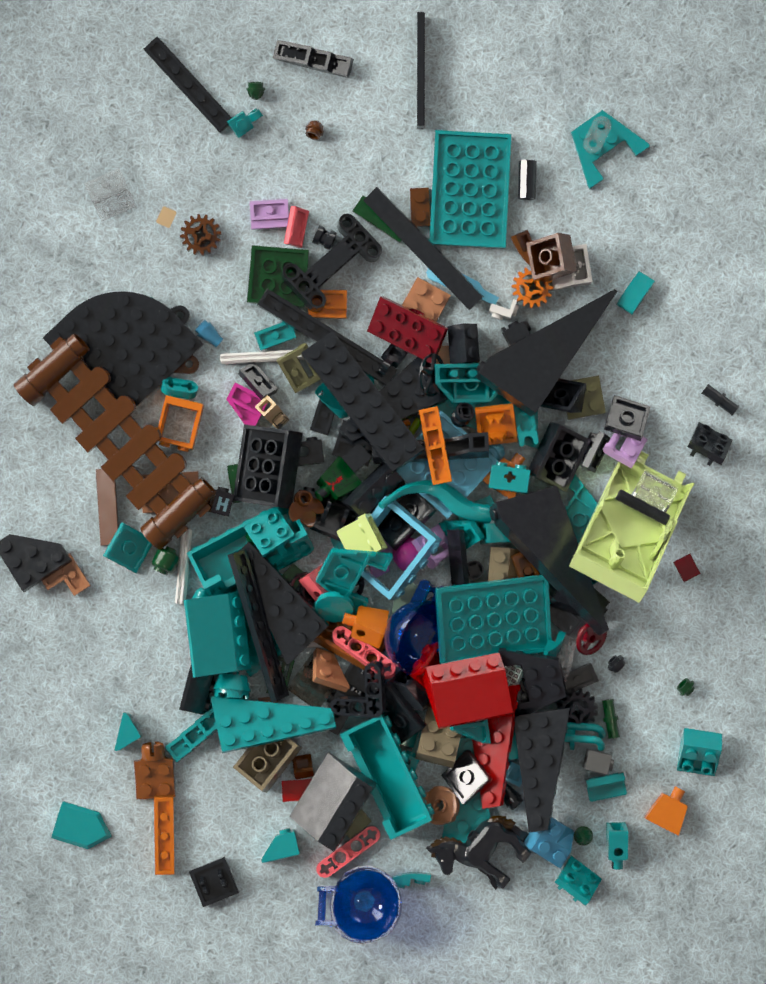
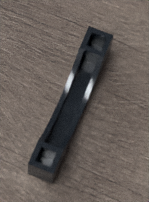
(460, 447)

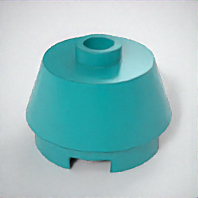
(232, 686)

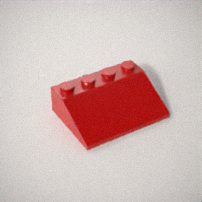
(468, 690)

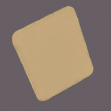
(166, 217)

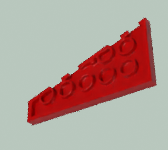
(495, 755)

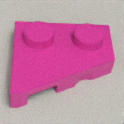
(244, 403)

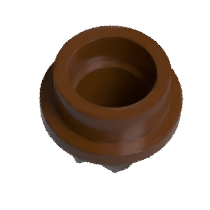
(314, 130)

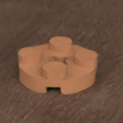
(450, 801)

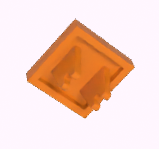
(498, 422)

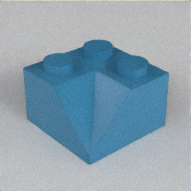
(552, 844)

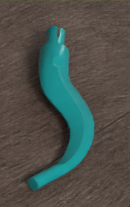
(448, 495)

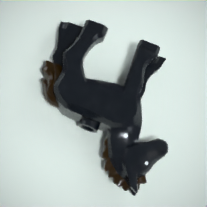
(480, 847)

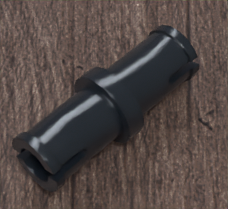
(720, 399)

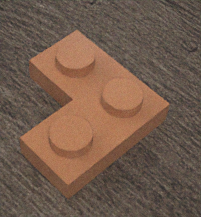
(71, 575)

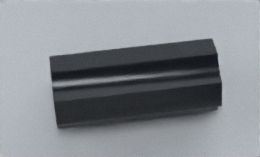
(527, 180)

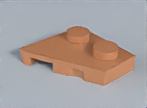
(328, 671)

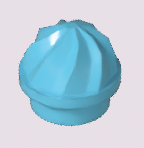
(497, 451)

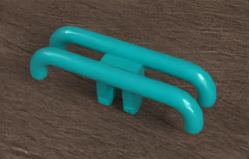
(572, 738)

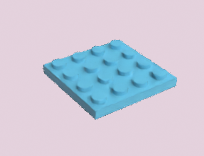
(464, 472)

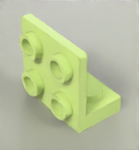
(362, 535)

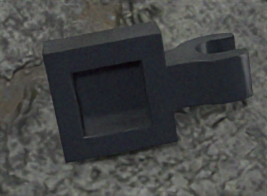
(392, 357)

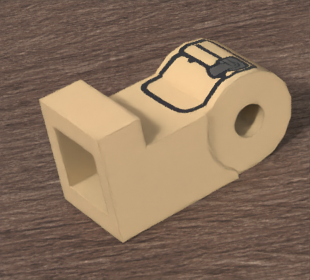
(272, 414)

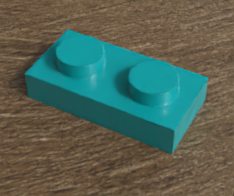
(274, 335)

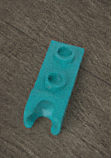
(525, 426)

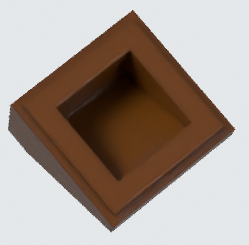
(303, 766)

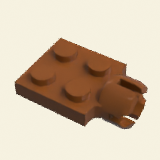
(154, 773)

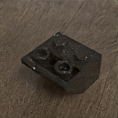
(307, 690)

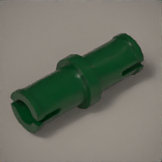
(610, 718)

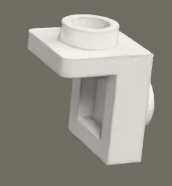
(500, 312)

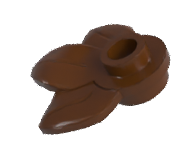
(305, 511)

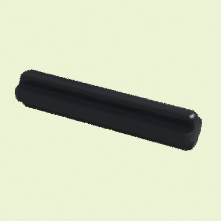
(643, 507)

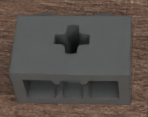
(598, 761)

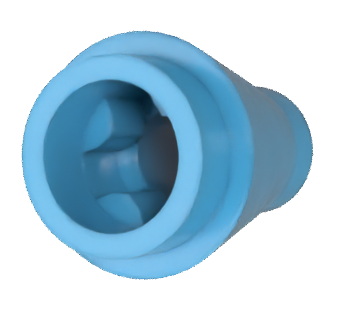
(208, 333)

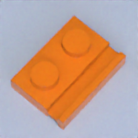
(334, 307)

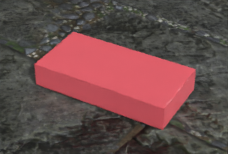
(296, 227)

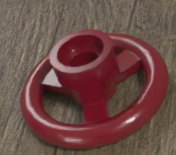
(588, 636)

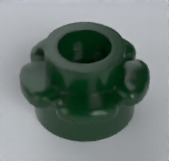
(686, 687)

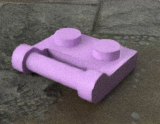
(629, 451)
(420, 541)

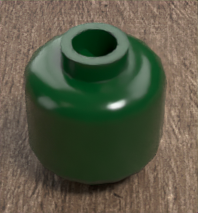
(165, 560)

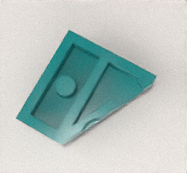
(472, 531)
(476, 730)

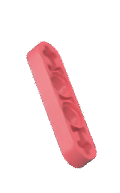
(364, 652)
(350, 854)

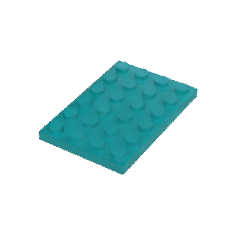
(470, 189)
(492, 616)

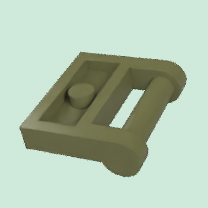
(294, 371)

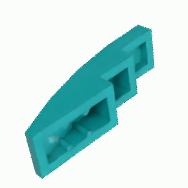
(193, 736)

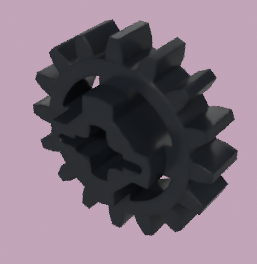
(586, 707)

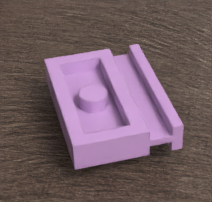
(269, 214)

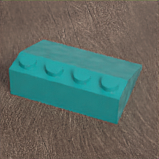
(217, 634)

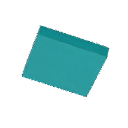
(128, 548)

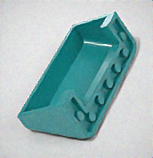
(212, 558)
(382, 760)

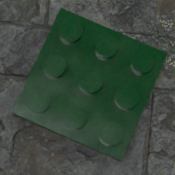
(266, 272)

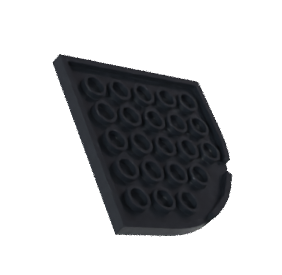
(130, 338)

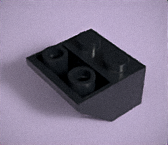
(411, 690)

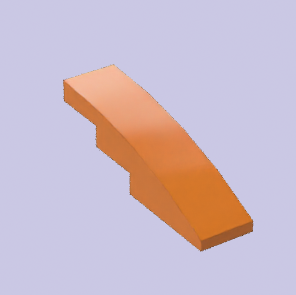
(435, 445)

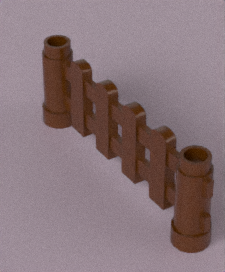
(46, 377)

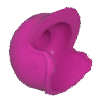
(405, 554)

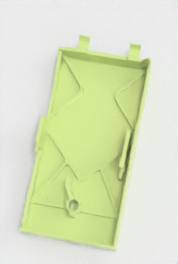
(620, 542)

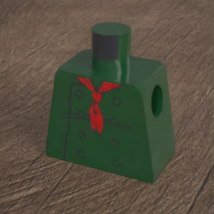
(337, 481)

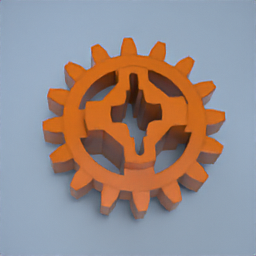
(523, 283)

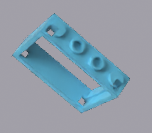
(419, 561)

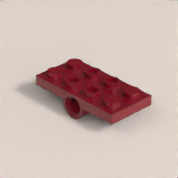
(407, 328)

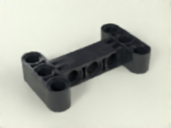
(331, 262)

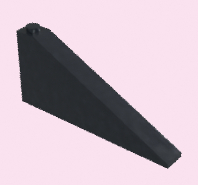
(534, 364)
(544, 535)

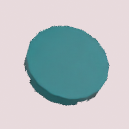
(333, 606)

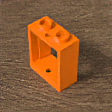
(194, 406)

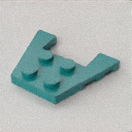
(617, 134)
(580, 508)
(344, 569)

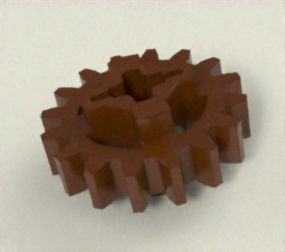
(204, 222)

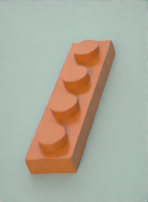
(164, 835)

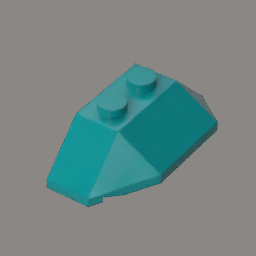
(460, 384)

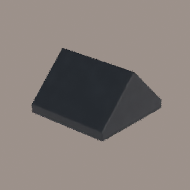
(566, 396)

